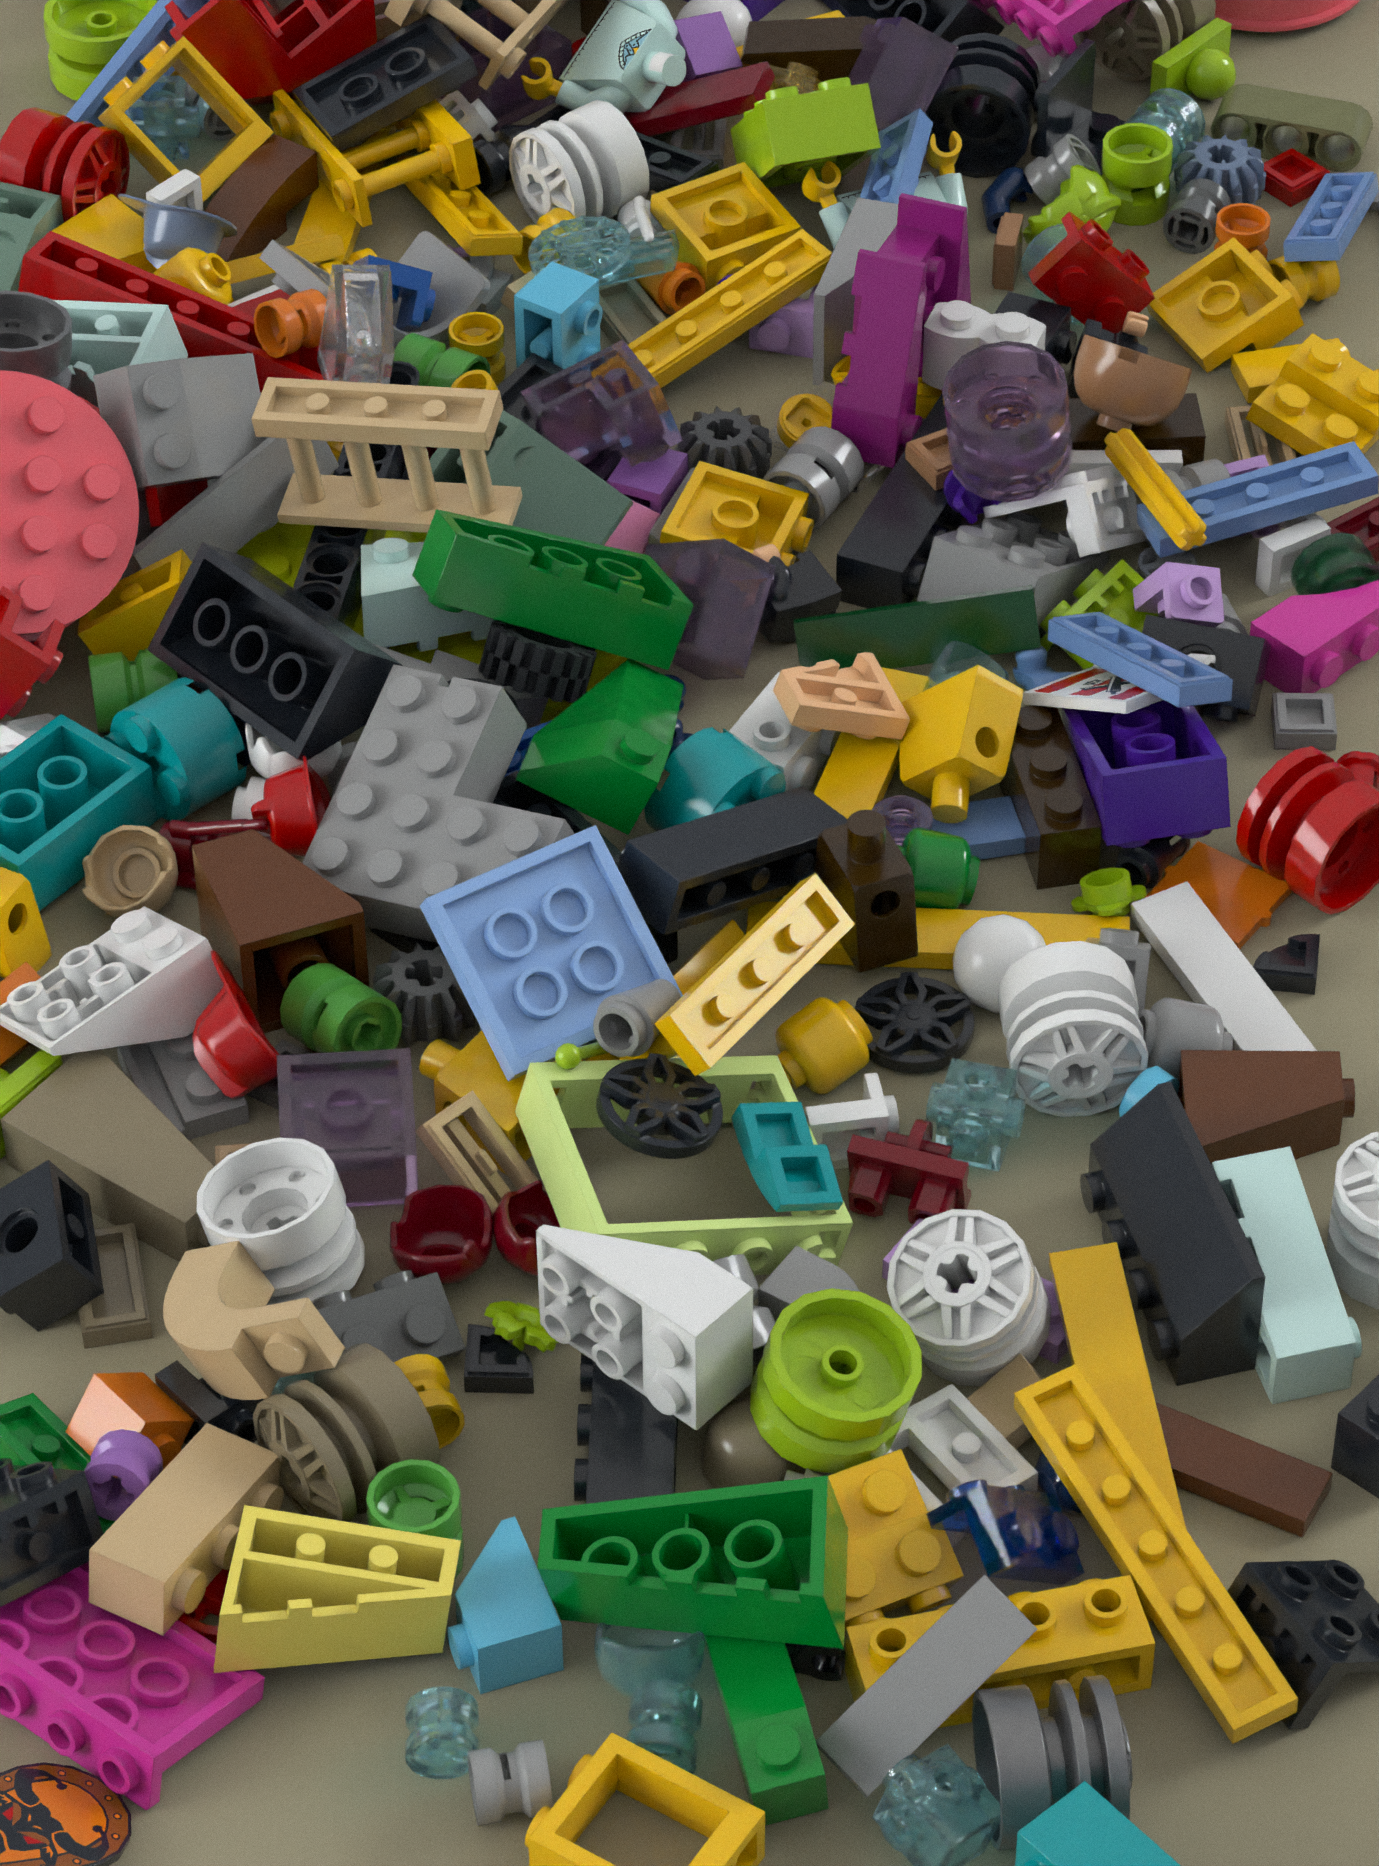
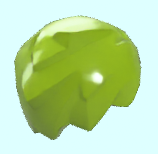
(1084, 196)

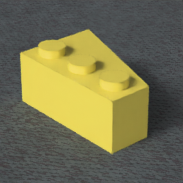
(331, 1592)

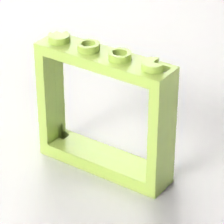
(763, 1240)

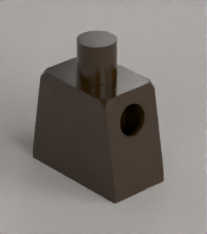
(866, 877)

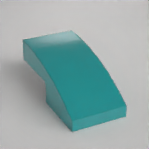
(784, 1159)

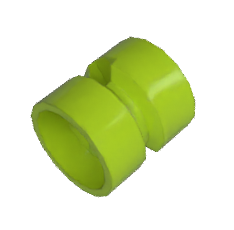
(1137, 170)

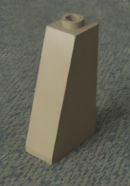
(114, 1148)

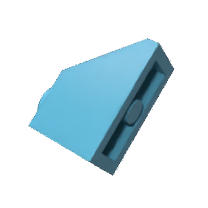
(505, 1616)

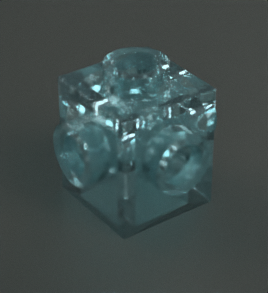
(167, 117)
(976, 1112)
(937, 1810)

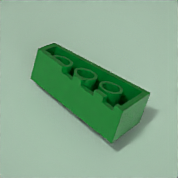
(554, 586)
(706, 1561)

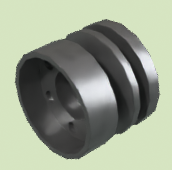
(35, 337)
(1039, 1760)

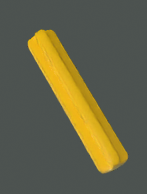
(1155, 489)

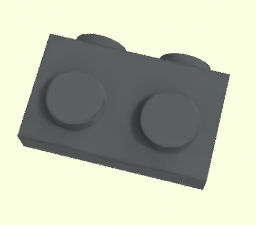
(398, 1318)

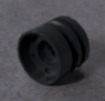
(987, 102)

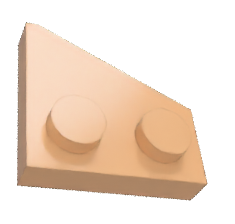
(842, 699)

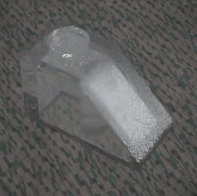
(358, 325)

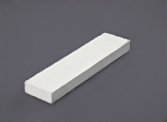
(1216, 970)

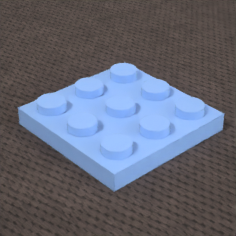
(544, 947)

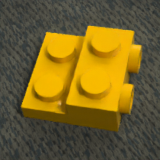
(723, 221)
(1227, 305)
(1320, 400)
(741, 510)
(890, 1543)

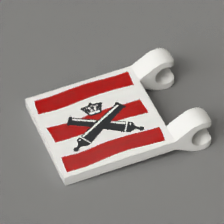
(1096, 691)

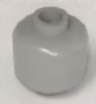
(1180, 1026)

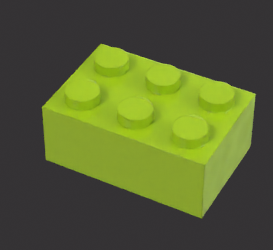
(806, 130)

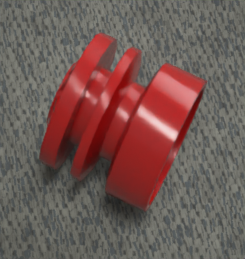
(64, 158)
(1314, 829)

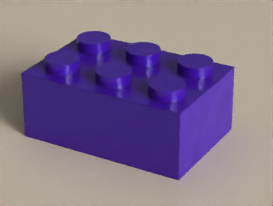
(1151, 772)

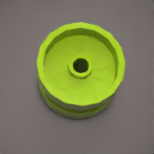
(86, 37)
(835, 1380)

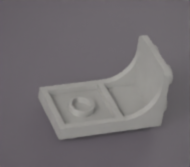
(456, 283)

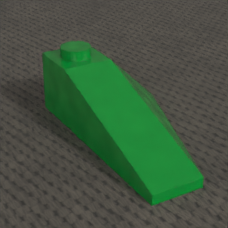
(607, 746)

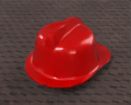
(293, 807)
(231, 1040)

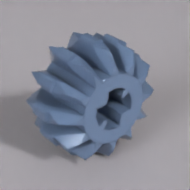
(1226, 162)

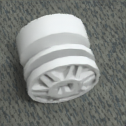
(580, 163)
(1072, 1028)
(288, 1216)
(1355, 1221)
(985, 1323)

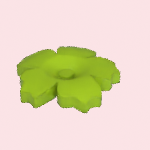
(521, 1324)

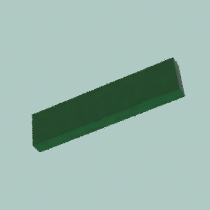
(920, 630)

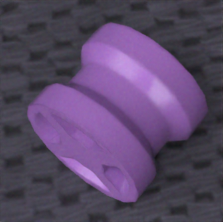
(131, 1459)

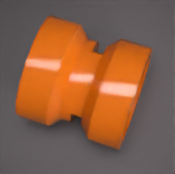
(1245, 223)
(291, 323)

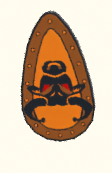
(60, 1818)

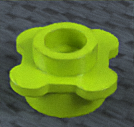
(1107, 893)

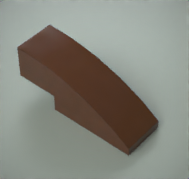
(262, 193)

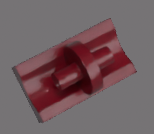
(909, 1169)

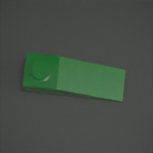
(769, 1727)

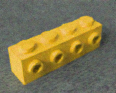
(1078, 1635)

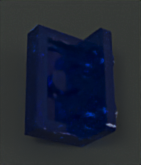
(1015, 1531)

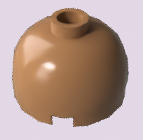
(1127, 384)

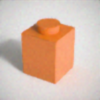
(132, 1404)

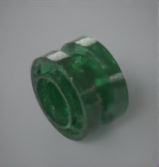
(1333, 565)

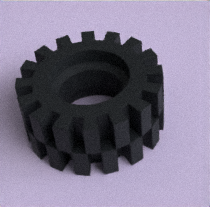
(536, 662)

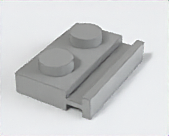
(180, 1087)

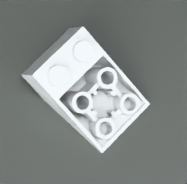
(123, 989)
(649, 1318)

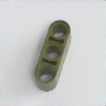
(1316, 123)

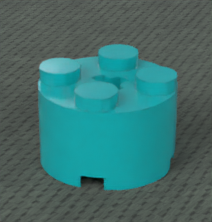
(186, 742)
(710, 776)

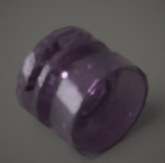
(1007, 421)

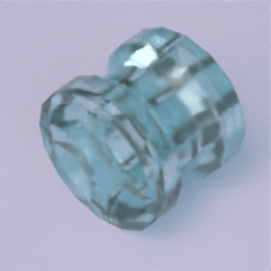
(441, 1732)

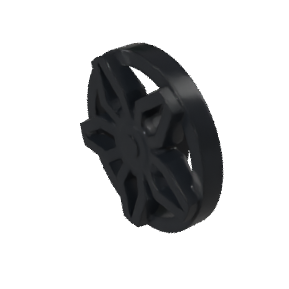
(916, 1023)
(659, 1107)

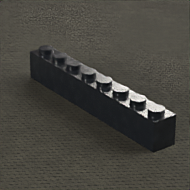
(893, 539)

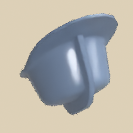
(174, 228)

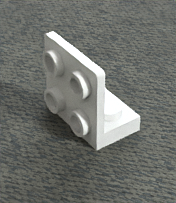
(1099, 509)

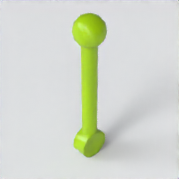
(569, 1055)

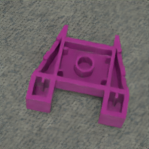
(894, 295)

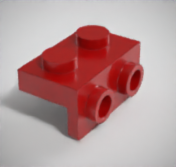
(1093, 276)

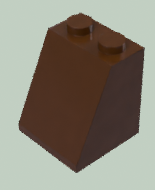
(273, 919)

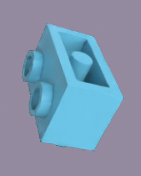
(558, 316)

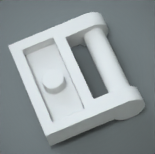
(960, 1447)

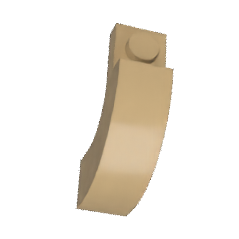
(230, 1333)

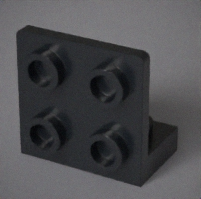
(1066, 105)
(44, 1525)
(1312, 1624)

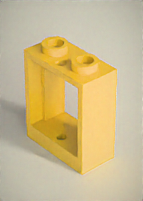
(212, 88)
(729, 1822)

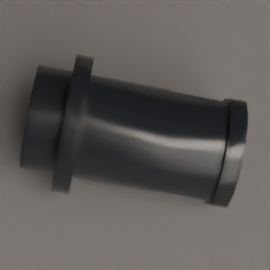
(1149, 861)

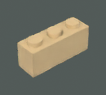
(181, 1529)

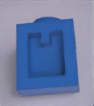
(412, 287)

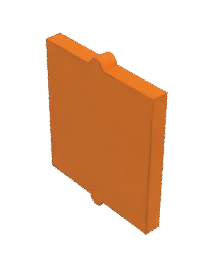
(1232, 890)

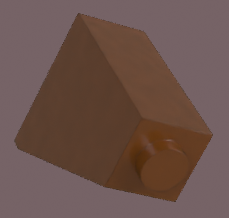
(1264, 1100)

